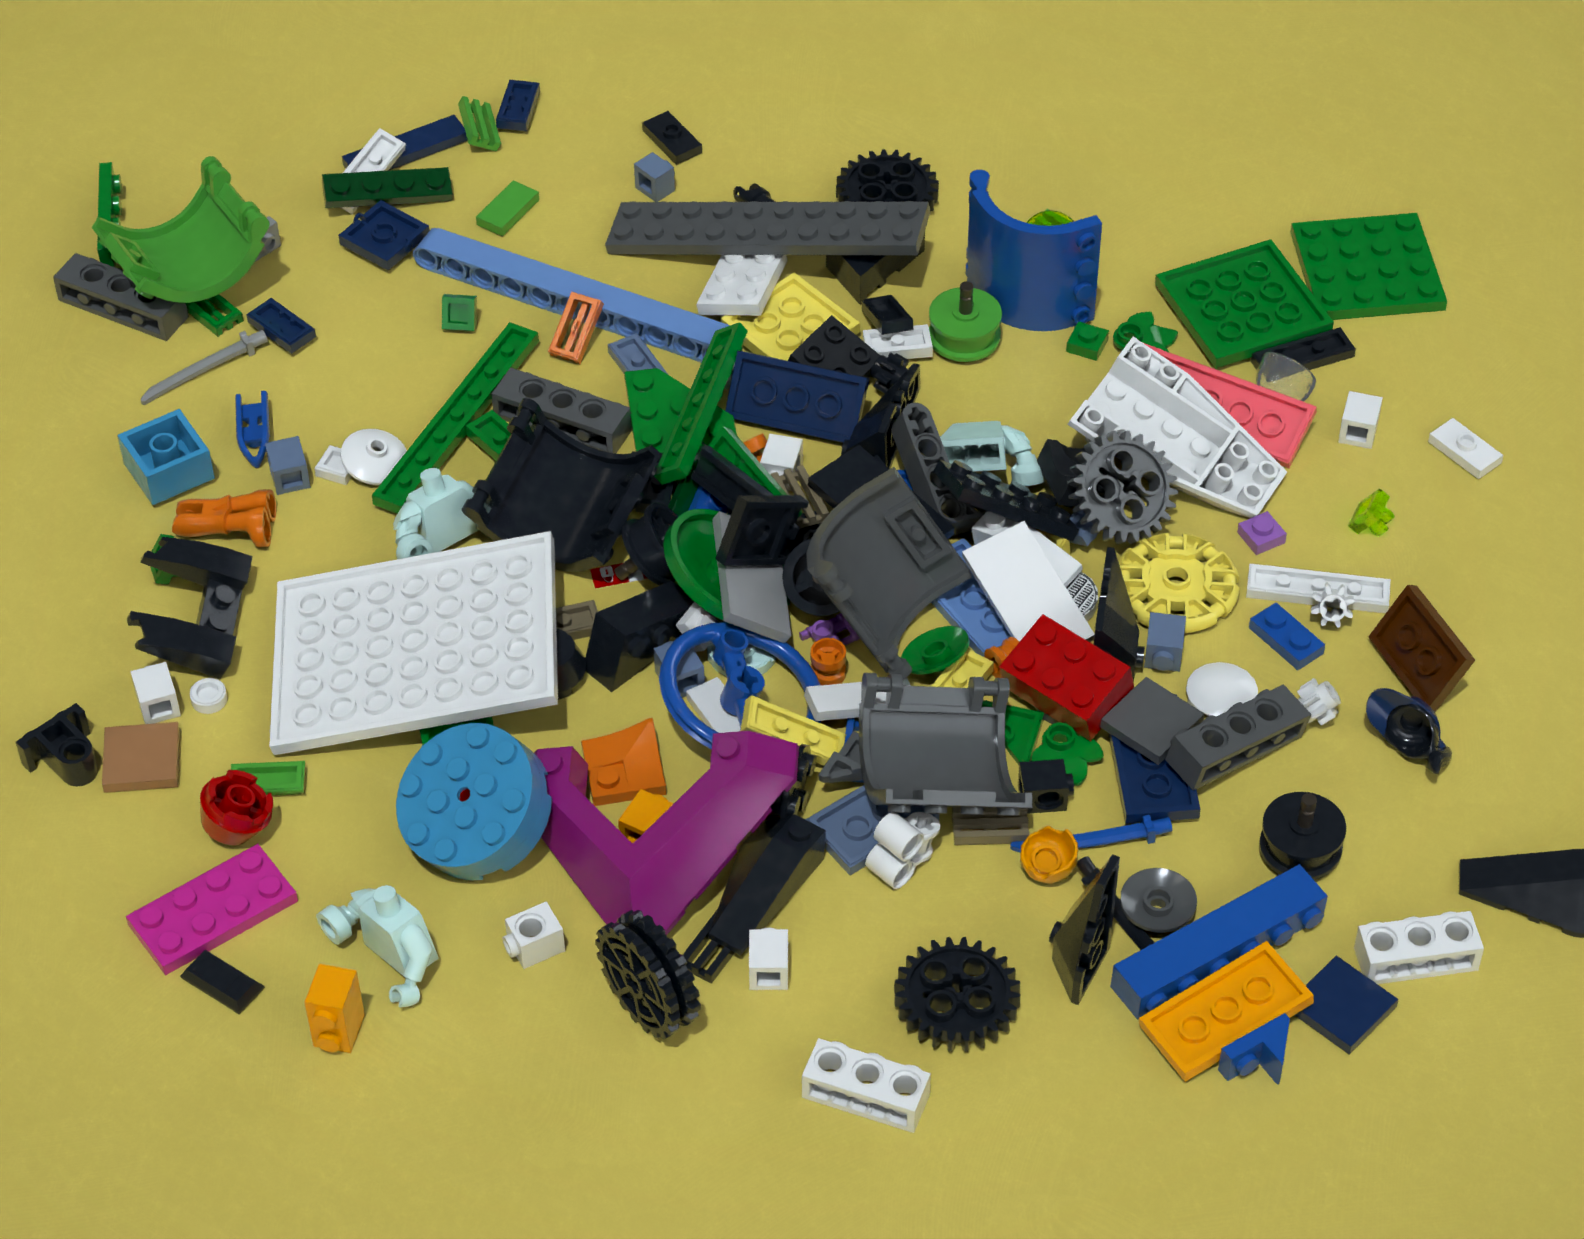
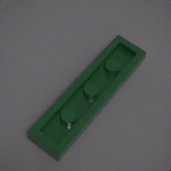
(389, 186)

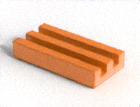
(586, 333)

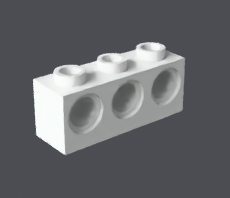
(1445, 941)
(874, 1101)

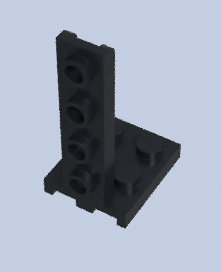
(759, 520)

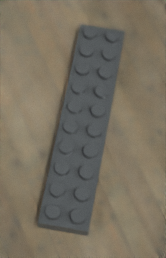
(769, 228)

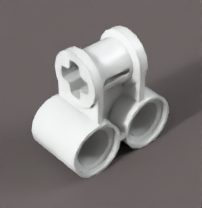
(901, 846)

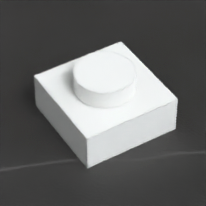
(695, 617)

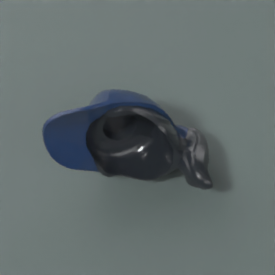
(1408, 726)

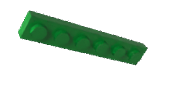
(700, 404)

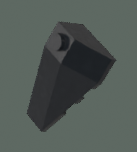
(1115, 621)
(1536, 884)

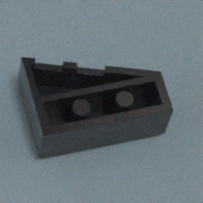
(864, 272)
(630, 630)

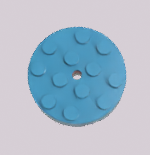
(473, 801)

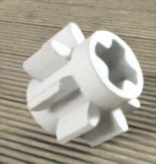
(1335, 614)
(1319, 700)

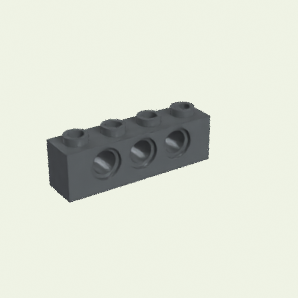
(113, 296)
(576, 413)
(1237, 736)

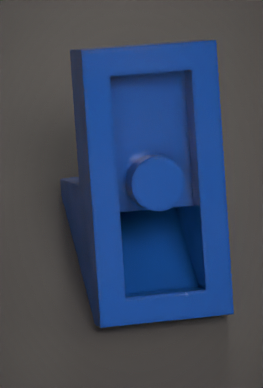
(1261, 1046)

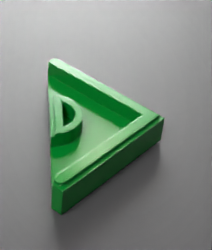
(1021, 731)

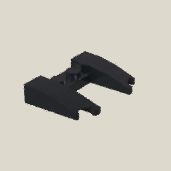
(210, 641)

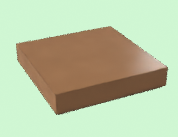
(141, 757)

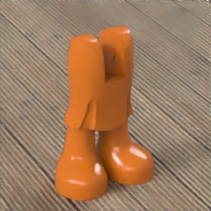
(226, 514)

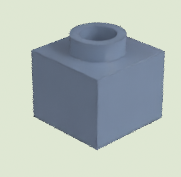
(654, 177)

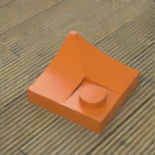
(624, 764)

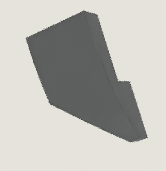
(843, 765)

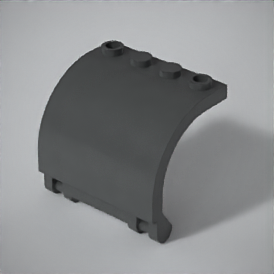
(883, 563)
(936, 747)

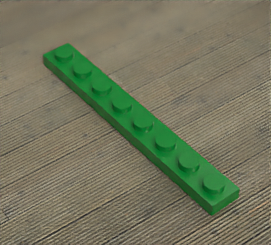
(449, 423)

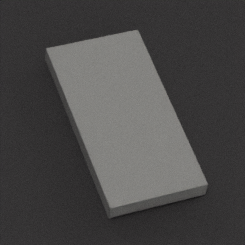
(752, 594)

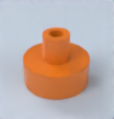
(755, 445)

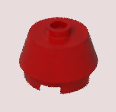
(234, 807)

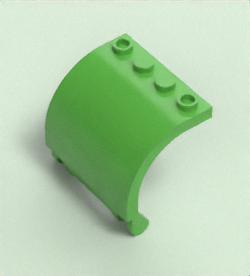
(197, 250)

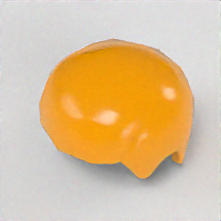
(1049, 855)

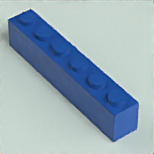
(1213, 941)

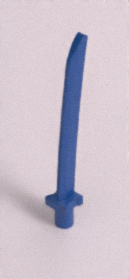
(1118, 834)

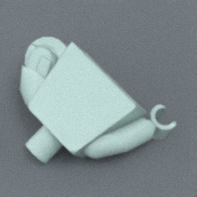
(984, 449)
(433, 516)
(390, 930)

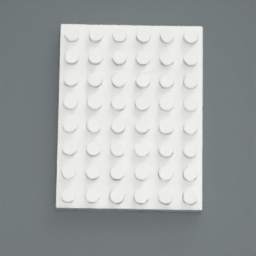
(414, 643)

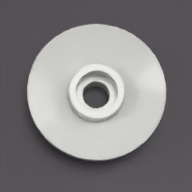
(364, 462)

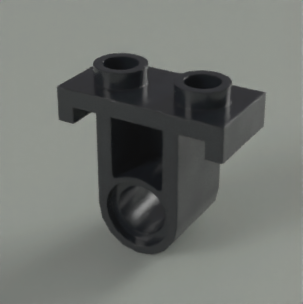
(62, 746)

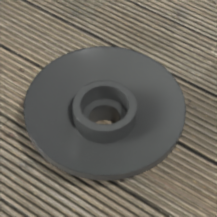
(1162, 889)

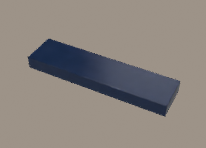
(424, 141)

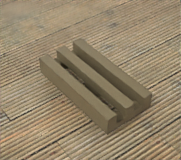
(802, 476)
(989, 823)

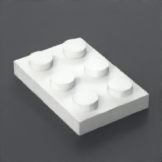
(741, 285)

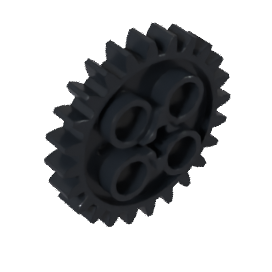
(887, 180)
(957, 994)

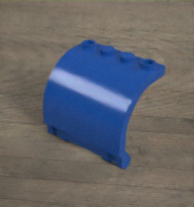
(1034, 271)

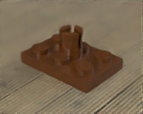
(1421, 647)

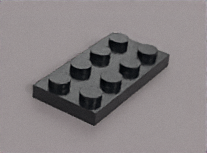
(1006, 500)

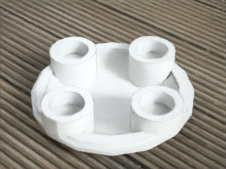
(1218, 687)

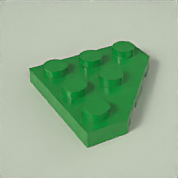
(656, 405)

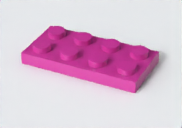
(211, 909)

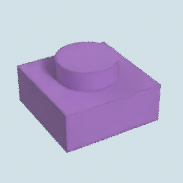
(1261, 533)

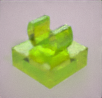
(1372, 514)

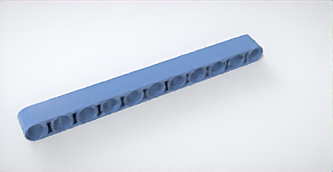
(550, 289)

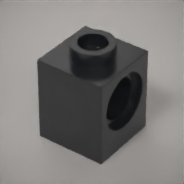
(1047, 783)

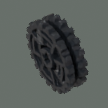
(648, 974)

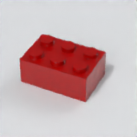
(1066, 676)

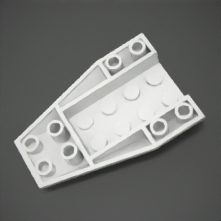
(1203, 442)

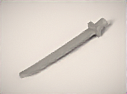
(246, 344)

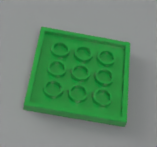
(1369, 266)
(1243, 302)

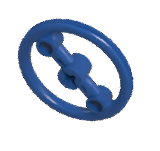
(742, 680)

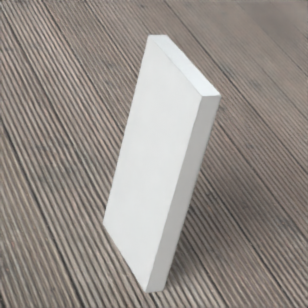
(1023, 583)

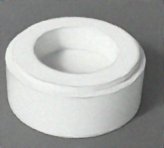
(208, 695)

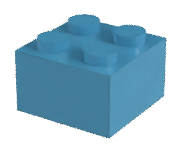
(166, 456)

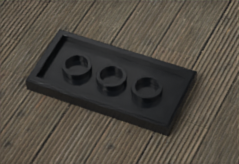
(851, 472)

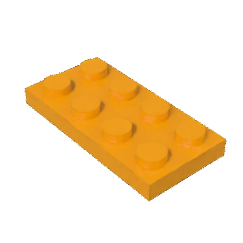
(1224, 1008)

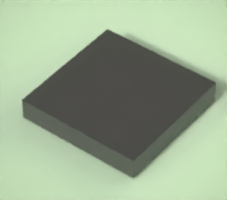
(1149, 719)

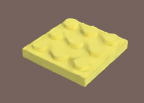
(789, 318)

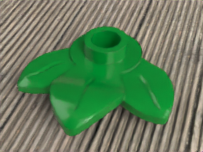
(1142, 328)
(1074, 750)

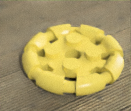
(1180, 558)

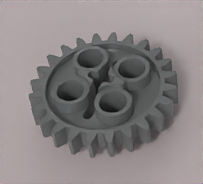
(1108, 512)

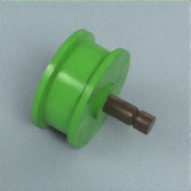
(965, 323)

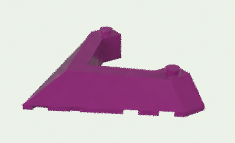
(682, 847)

